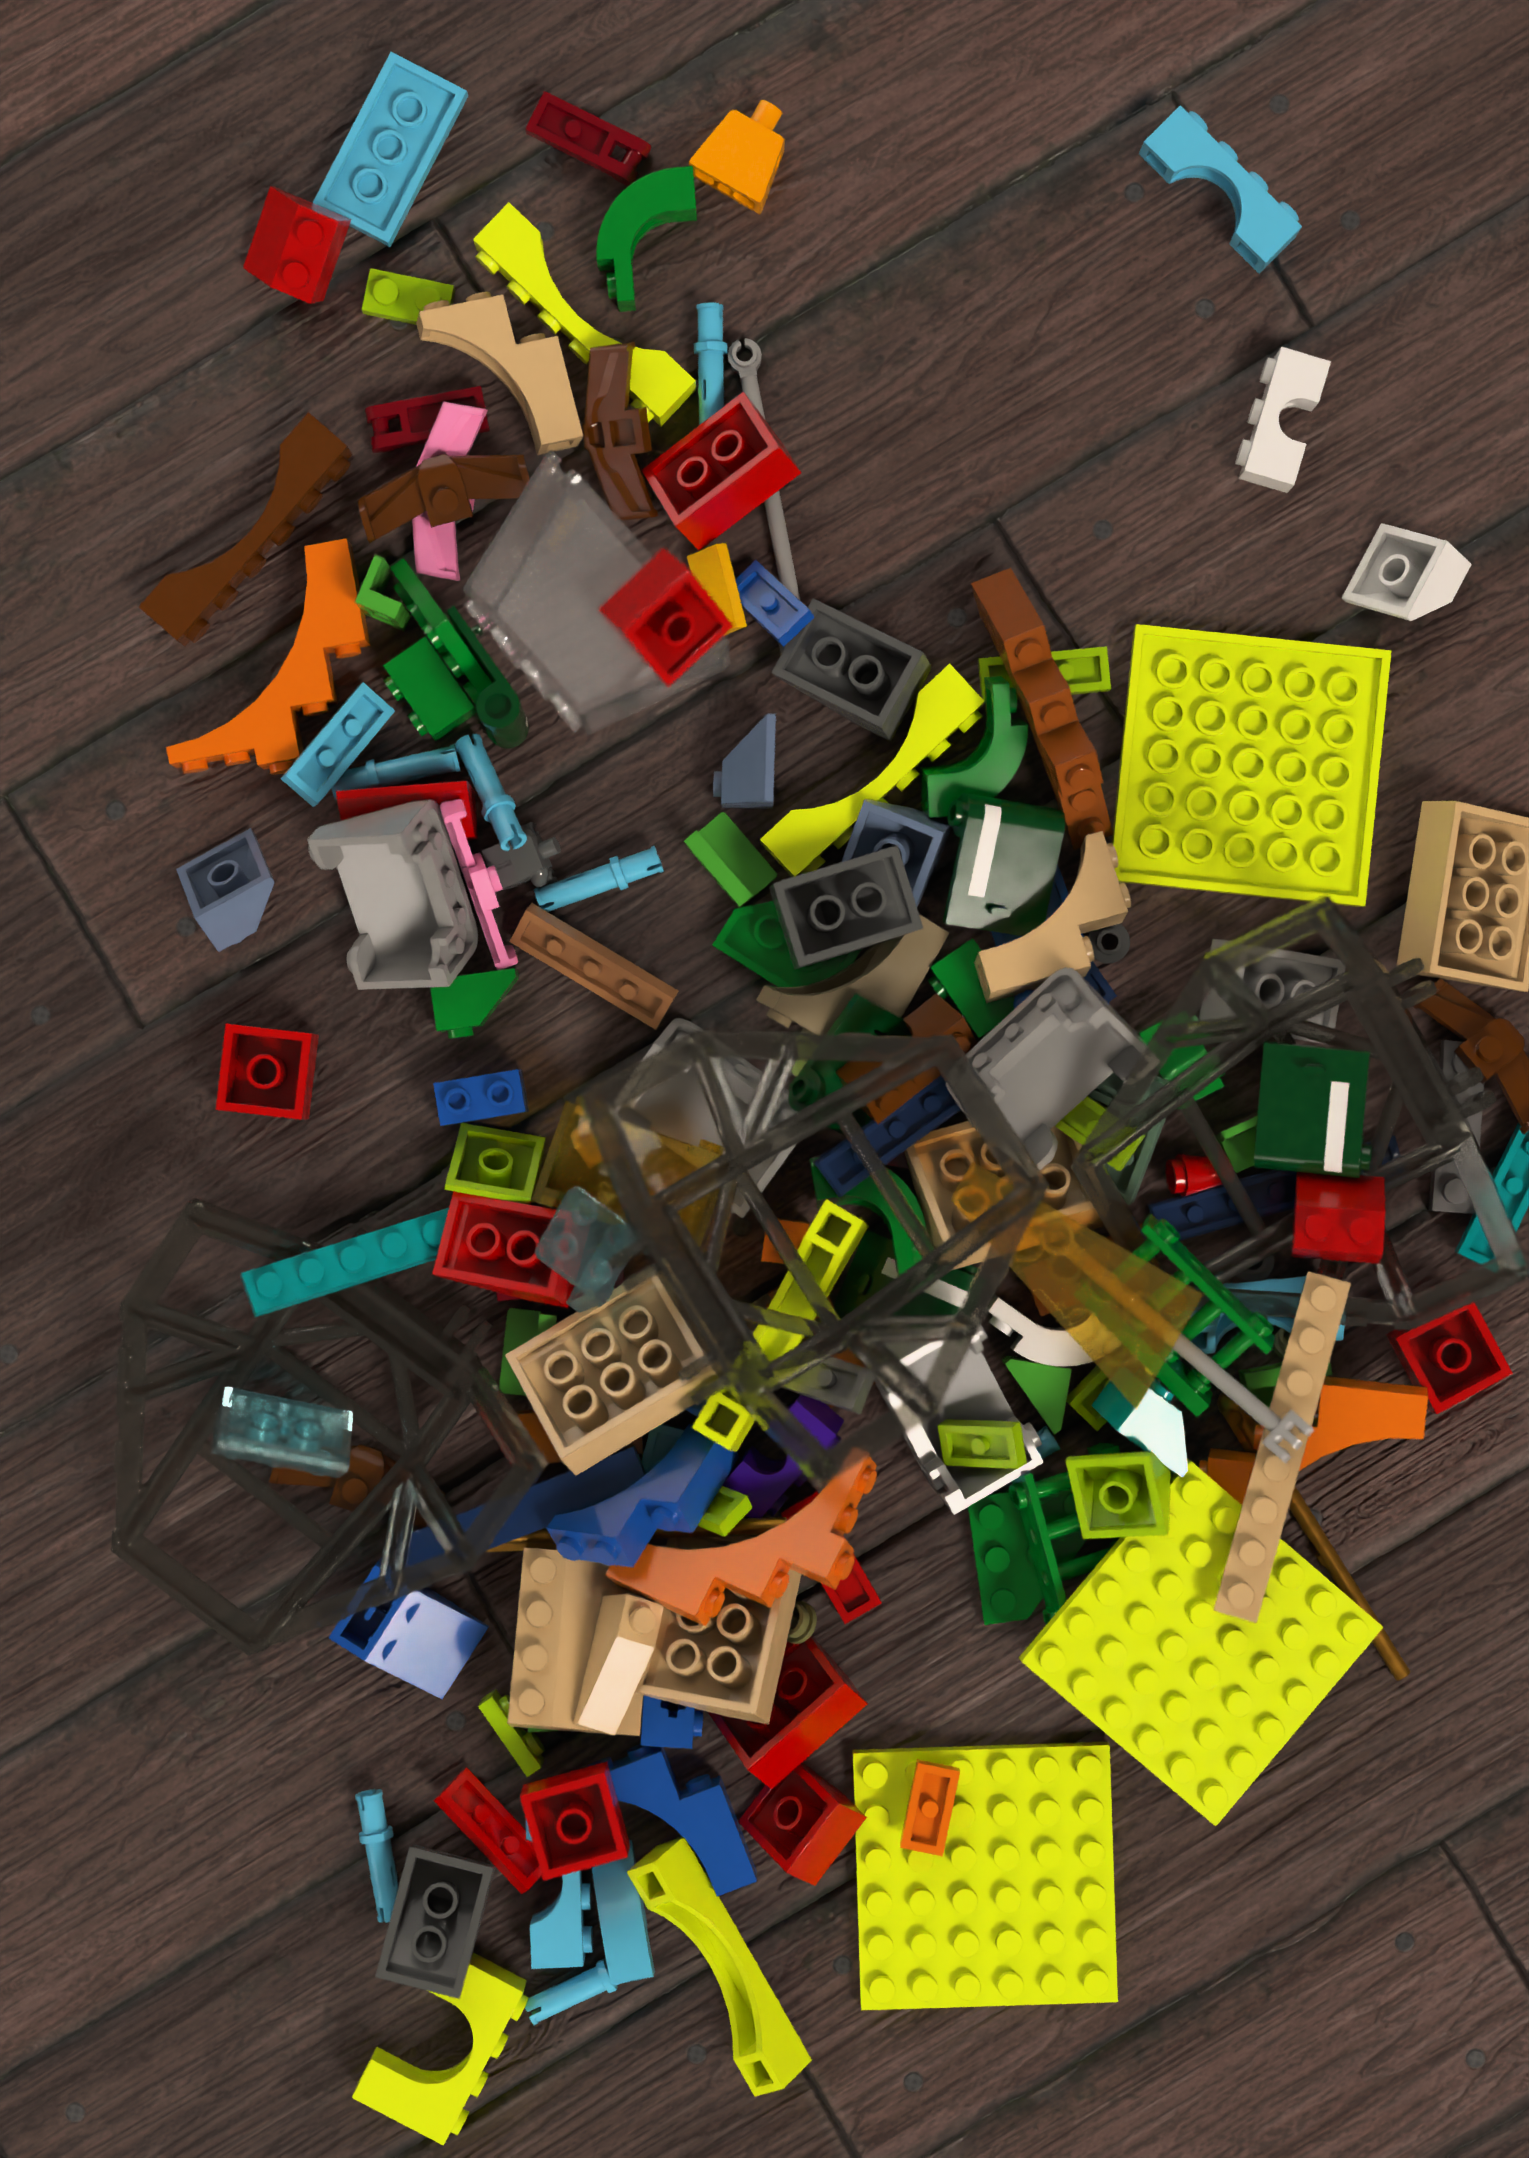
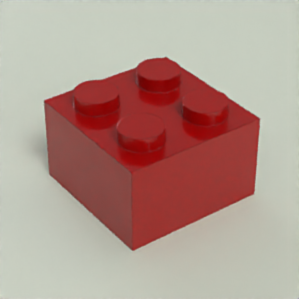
(267, 1072)
(1450, 1357)
(575, 1821)

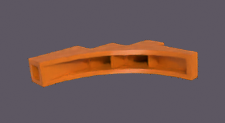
(305, 680)
(1347, 1415)
(758, 1567)

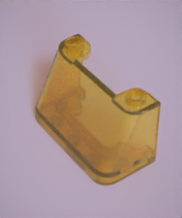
(577, 1162)

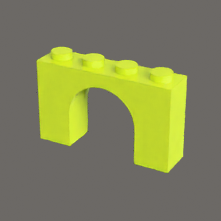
(435, 2099)

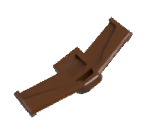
(616, 433)
(443, 490)
(1487, 1044)
(365, 1471)

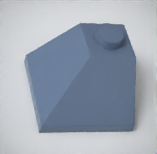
(749, 770)
(917, 837)
(228, 889)

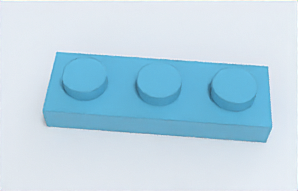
(337, 744)

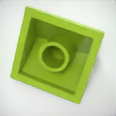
(495, 1163)
(1120, 1494)

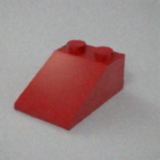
(494, 1247)

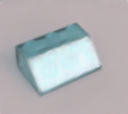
(283, 1433)

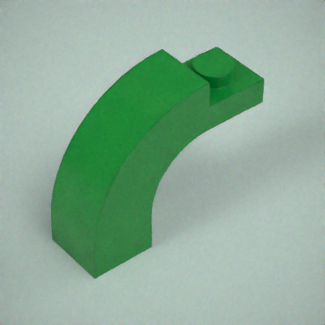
(643, 205)
(992, 762)
(869, 1196)

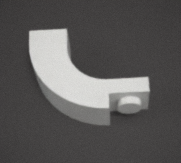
(1037, 1342)

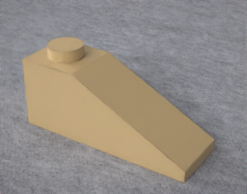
(617, 1660)

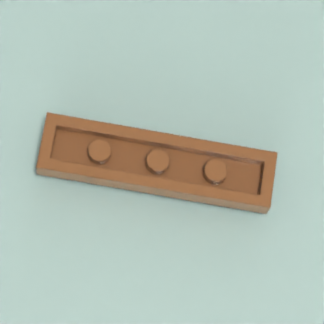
(593, 966)

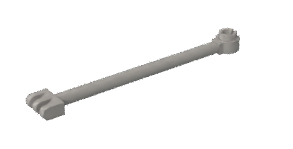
(773, 505)
(1278, 1427)

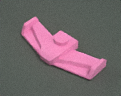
(451, 434)
(481, 883)

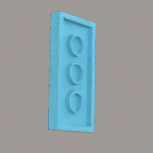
(391, 148)

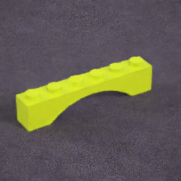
(517, 252)
(938, 712)
(825, 1252)
(763, 2037)

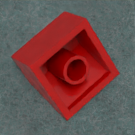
(296, 246)
(666, 616)
(1339, 1218)
(802, 1823)

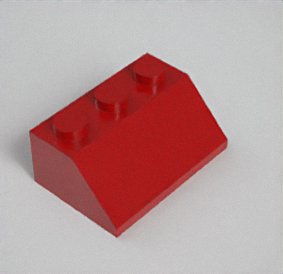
(720, 471)
(364, 801)
(808, 1708)

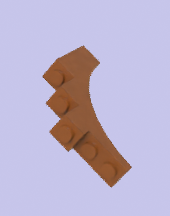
(1046, 704)

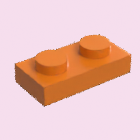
(929, 1807)

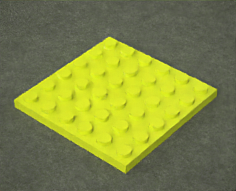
(1250, 765)
(1186, 1685)
(1016, 1899)

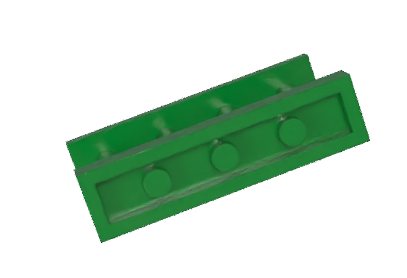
(1186, 1384)
(1025, 1497)

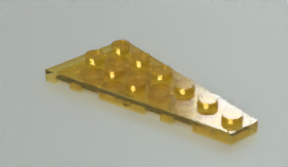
(1099, 1292)

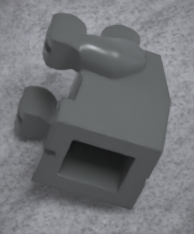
(526, 862)

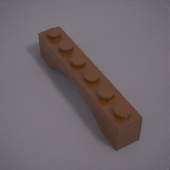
(306, 464)

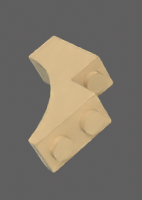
(529, 370)
(1057, 943)

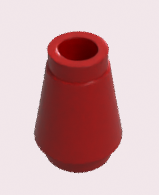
(1190, 1174)

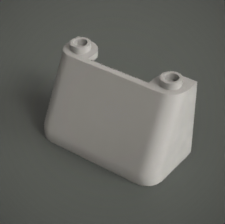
(402, 895)
(1052, 1057)
(681, 1112)
(970, 1396)

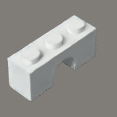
(1270, 455)

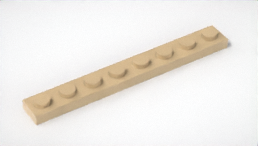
(1271, 1478)

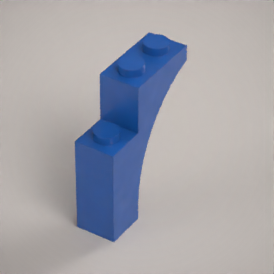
(666, 1498)
(697, 1813)

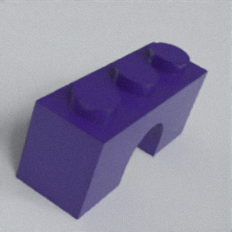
(766, 1478)

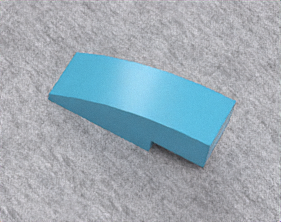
(622, 1922)

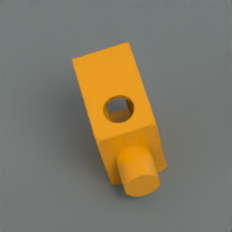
(742, 156)

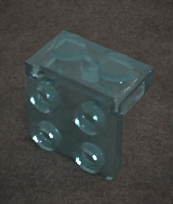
(579, 1247)

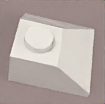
(1406, 574)

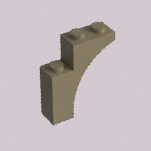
(884, 974)

